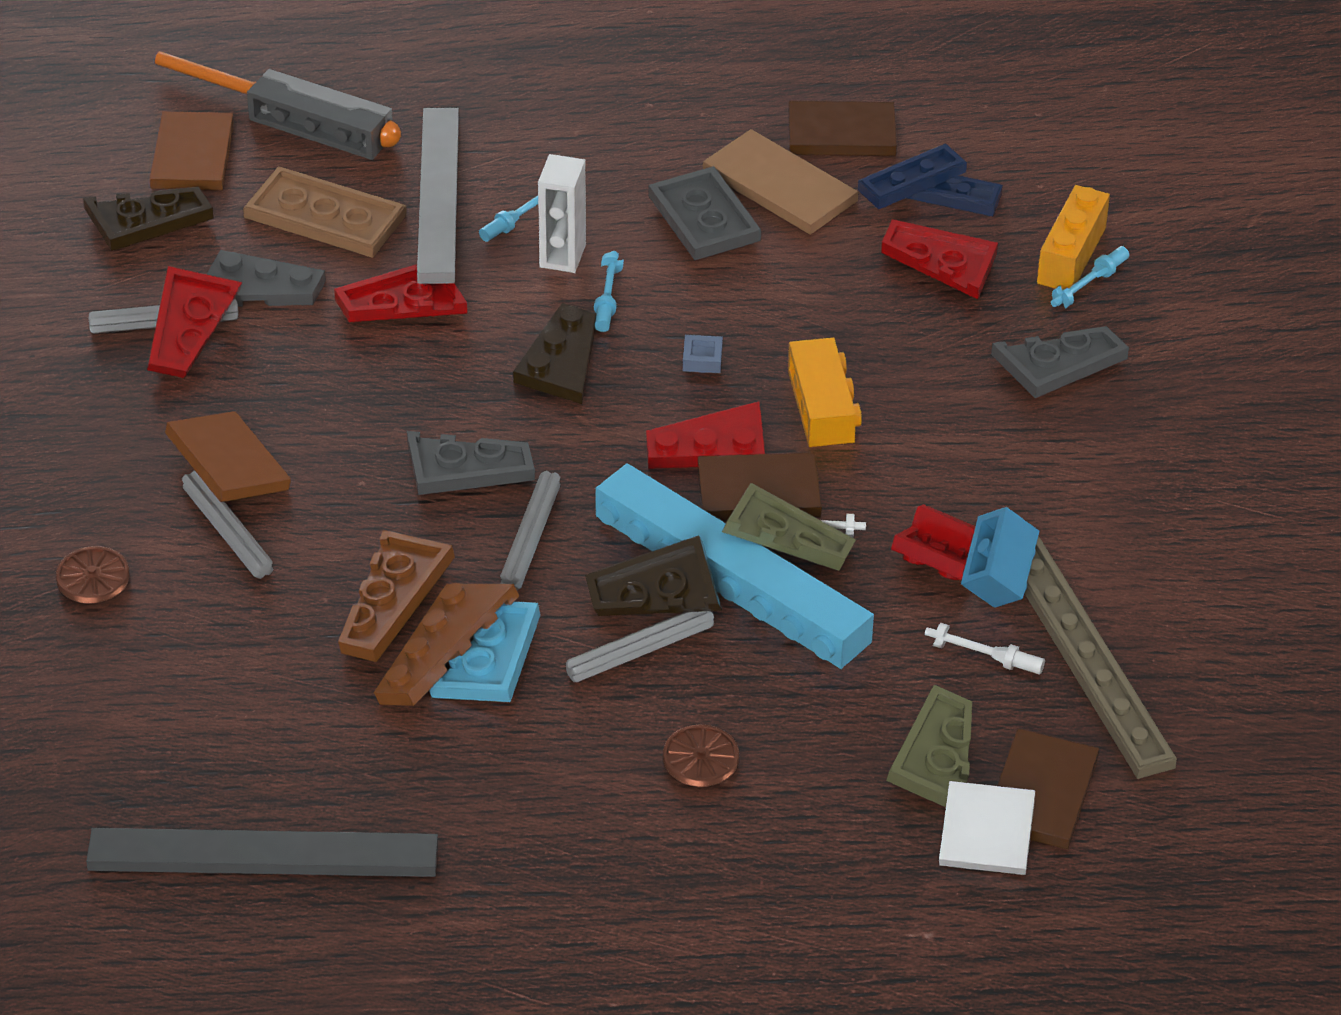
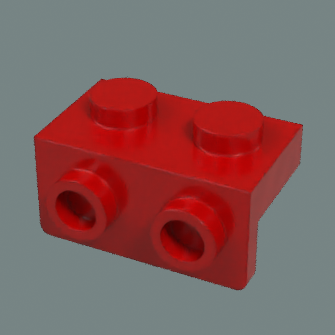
(936, 541)

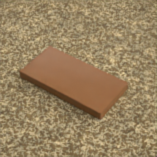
(782, 181)
(325, 211)

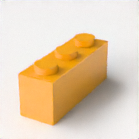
(1073, 238)
(823, 392)

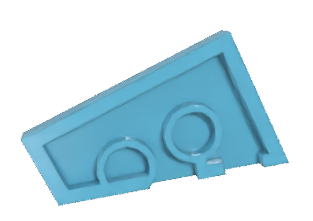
(494, 660)

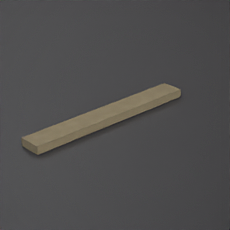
(1096, 668)

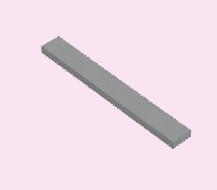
(438, 196)

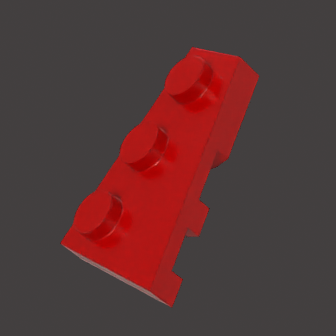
(943, 255)
(398, 297)
(187, 318)
(716, 434)

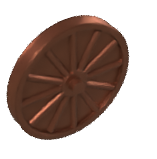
(92, 574)
(701, 755)

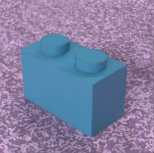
(1000, 557)

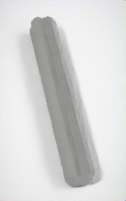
(137, 318)
(228, 526)
(530, 529)
(638, 644)

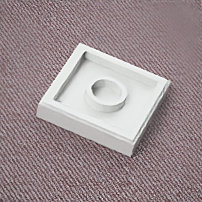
(987, 828)

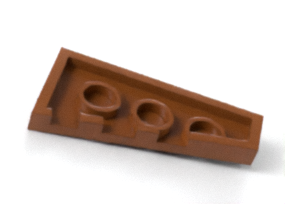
(395, 587)
(442, 637)

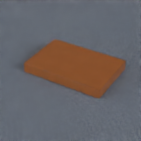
(192, 150)
(227, 456)

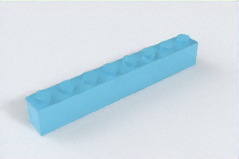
(741, 569)

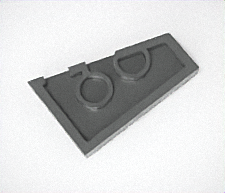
(269, 279)
(1058, 362)
(459, 465)

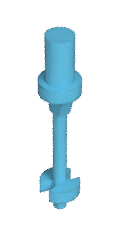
(505, 221)
(1103, 266)
(605, 305)

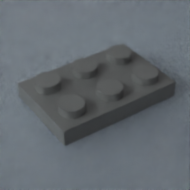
(704, 213)

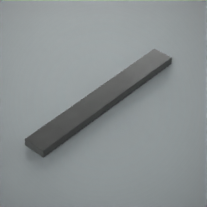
(262, 852)

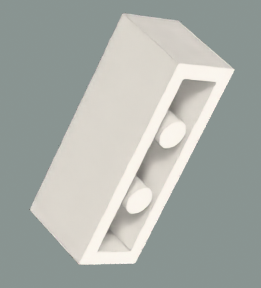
(562, 213)

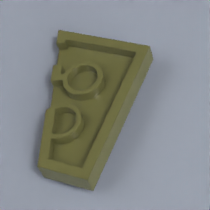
(783, 527)
(935, 747)

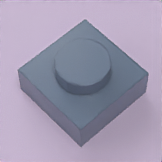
(702, 354)

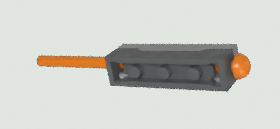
(304, 108)

